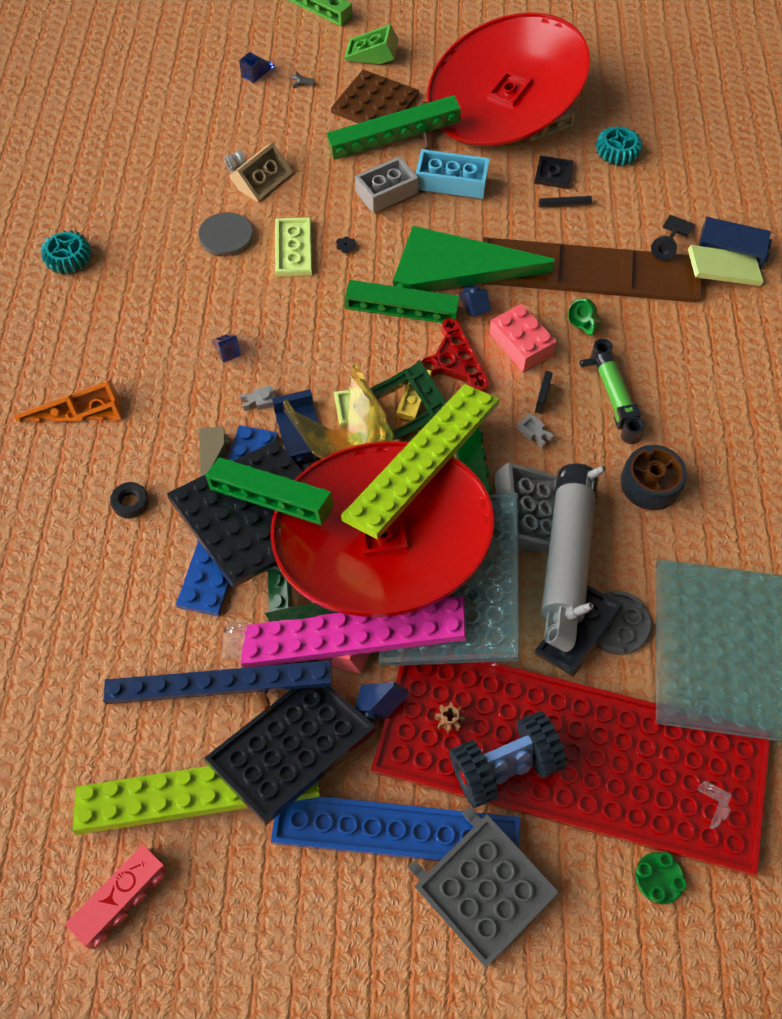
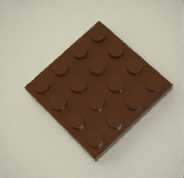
(373, 97)

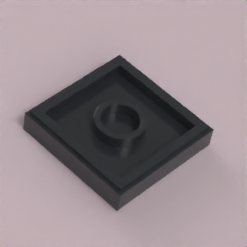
(553, 172)

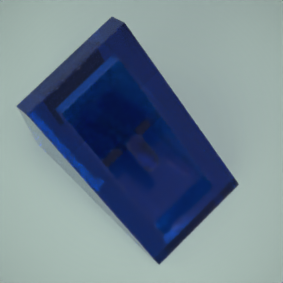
(227, 347)

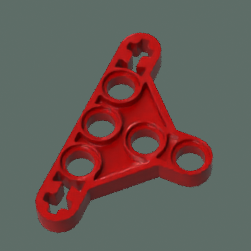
(458, 367)

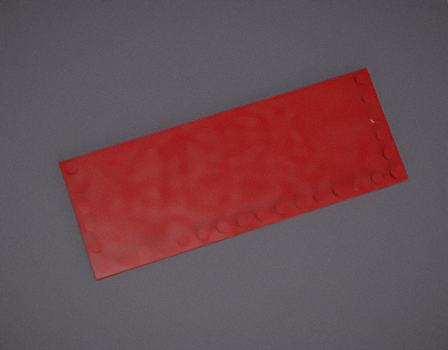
(621, 768)

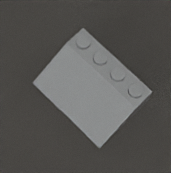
(535, 503)

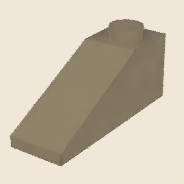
(213, 445)

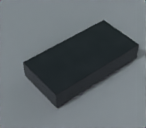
(543, 392)

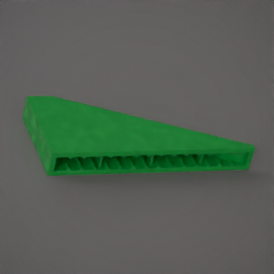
(449, 261)

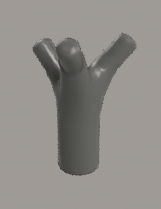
(301, 80)

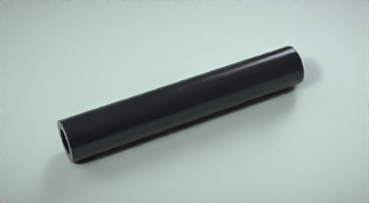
(565, 201)

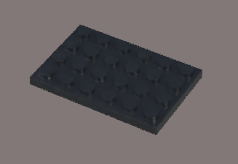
(289, 748)

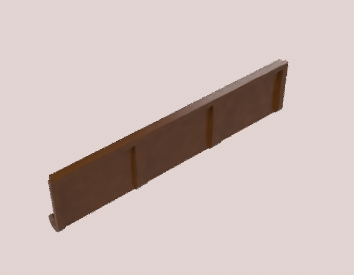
(607, 271)

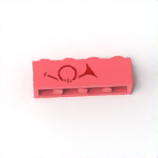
(116, 897)

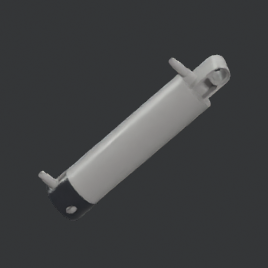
(569, 553)

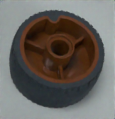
(653, 477)

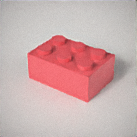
(522, 337)

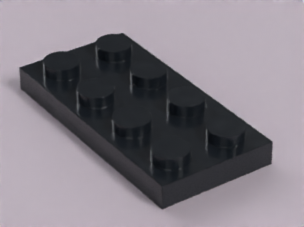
(588, 633)

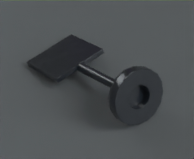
(665, 246)

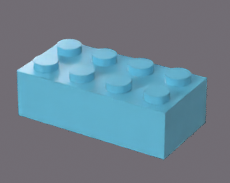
(452, 173)

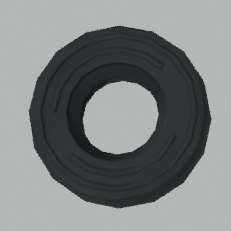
(123, 490)

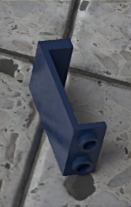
(736, 238)
(293, 442)

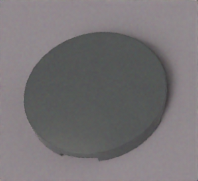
(225, 234)
(629, 628)

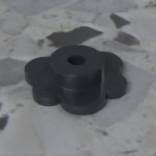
(345, 244)

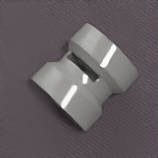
(235, 161)

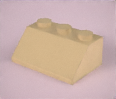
(261, 173)

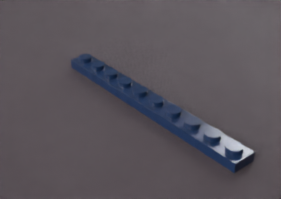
(218, 682)

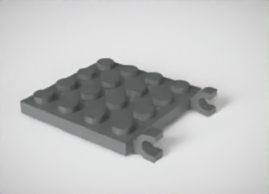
(485, 888)

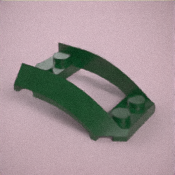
(426, 390)
(281, 600)

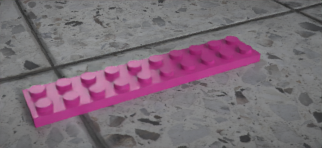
(350, 635)

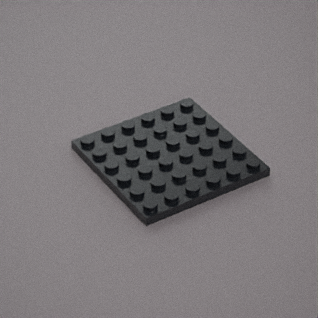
(230, 528)

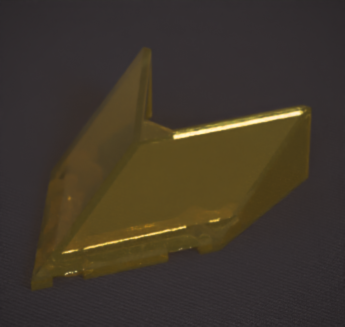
(364, 421)

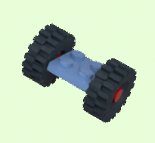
(535, 748)

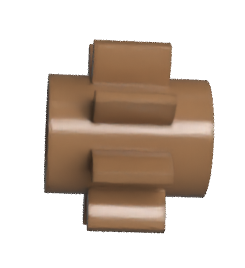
(449, 725)

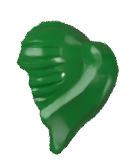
(584, 315)

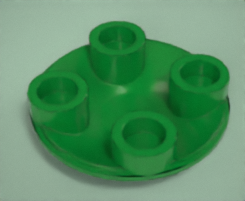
(660, 878)

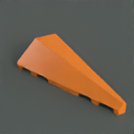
(92, 403)

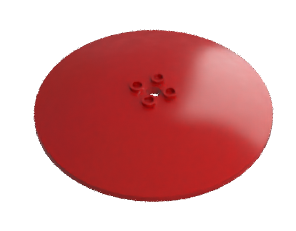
(532, 54)
(423, 559)

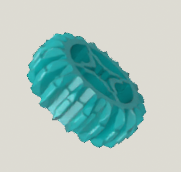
(619, 145)
(66, 252)

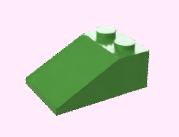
(373, 47)

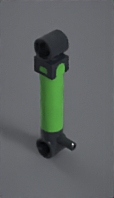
(626, 413)

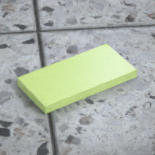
(293, 247)
(725, 265)

